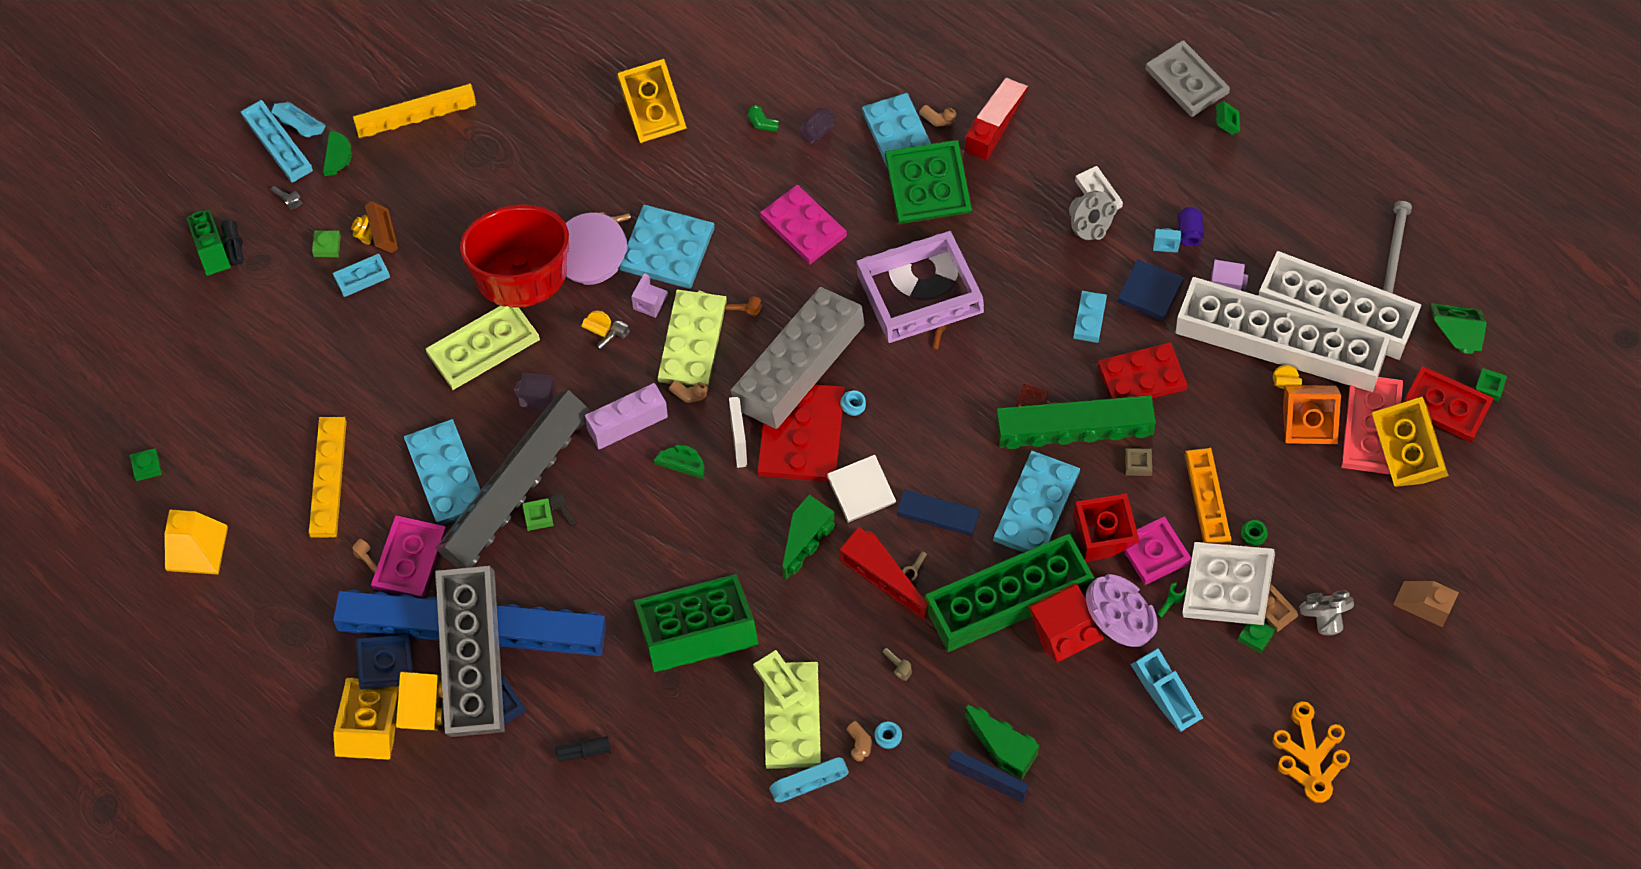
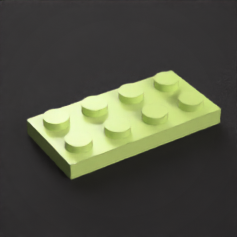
(692, 338)
(482, 345)
(794, 733)

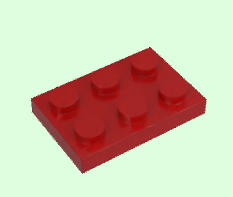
(1143, 373)
(1450, 403)

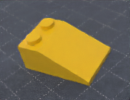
(651, 101)
(366, 721)

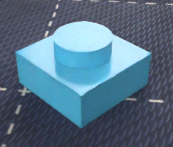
(1166, 240)

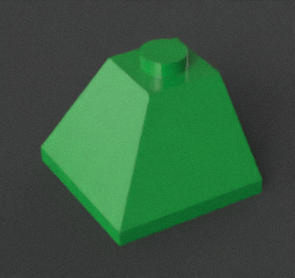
(1461, 325)

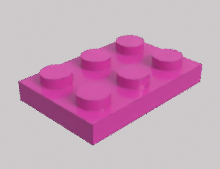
(803, 224)
(408, 557)

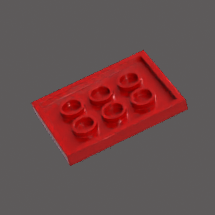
(806, 440)

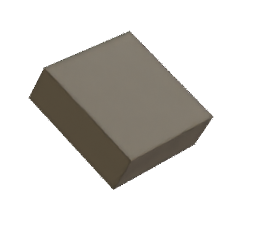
(1138, 462)

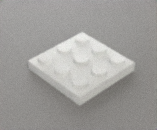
(1229, 583)

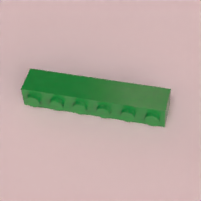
(1075, 422)

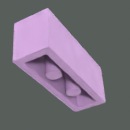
(626, 416)

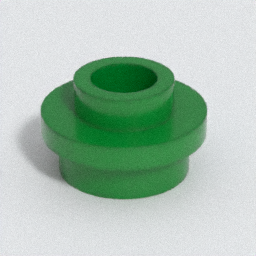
(1254, 526)

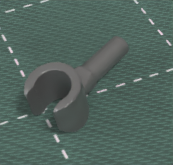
(291, 200)
(619, 329)

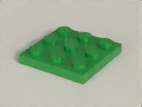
(928, 182)

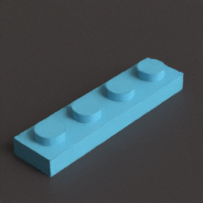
(276, 141)

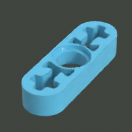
(809, 780)

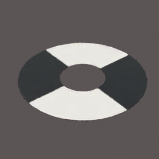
(938, 284)

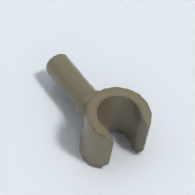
(915, 567)
(903, 668)

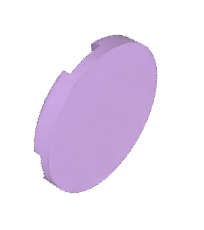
(594, 248)
(1121, 610)

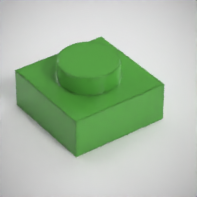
(326, 243)
(538, 514)

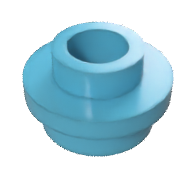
(855, 397)
(888, 727)

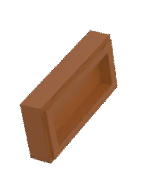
(381, 227)

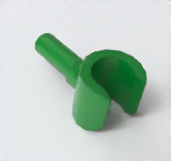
(1172, 598)

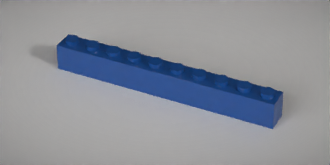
(517, 626)

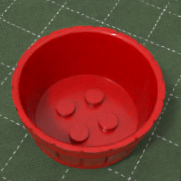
(517, 254)

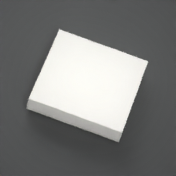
(738, 432)
(861, 488)

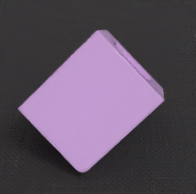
(648, 298)

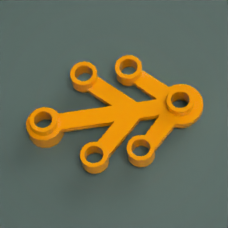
(1311, 756)

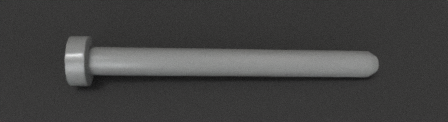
(1401, 209)

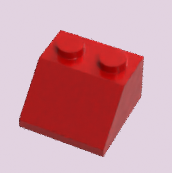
(1104, 526)
(1065, 623)

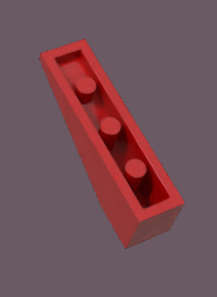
(994, 119)
(872, 561)

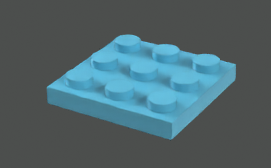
(667, 246)

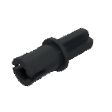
(232, 242)
(582, 749)

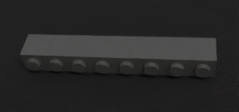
(512, 480)

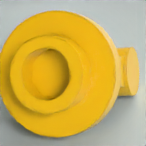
(362, 229)
(598, 323)
(1286, 376)

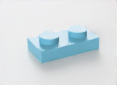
(297, 118)
(361, 275)
(1090, 316)

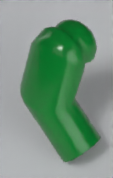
(759, 120)

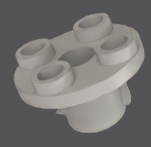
(1092, 215)
(1327, 610)

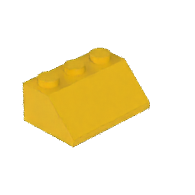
(1410, 443)

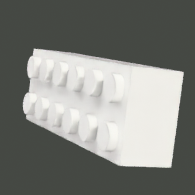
(1341, 298)

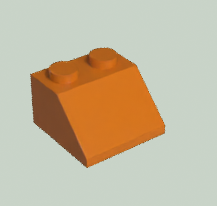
(1311, 414)

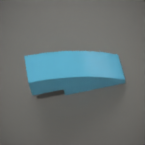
(1167, 690)

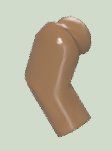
(938, 119)
(689, 394)
(862, 741)

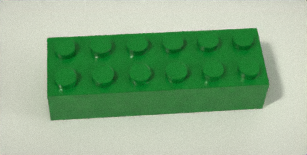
(1004, 591)

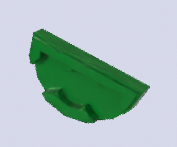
(337, 154)
(681, 459)

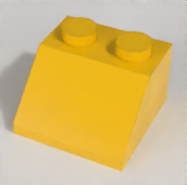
(420, 701)

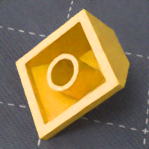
(193, 542)

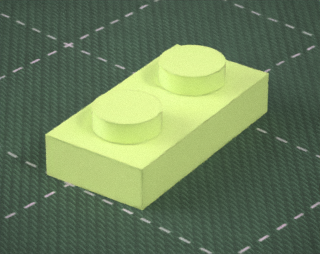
(779, 680)

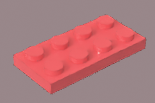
(1361, 440)

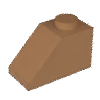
(1426, 600)

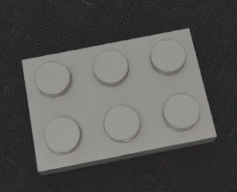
(1187, 78)

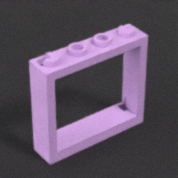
(927, 317)

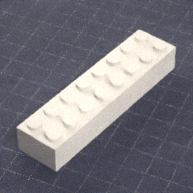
(1282, 334)

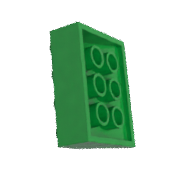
(696, 622)

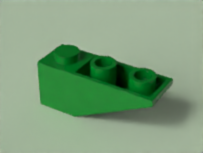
(208, 242)
(807, 527)
(1006, 747)

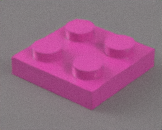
(1157, 551)

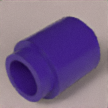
(1191, 226)

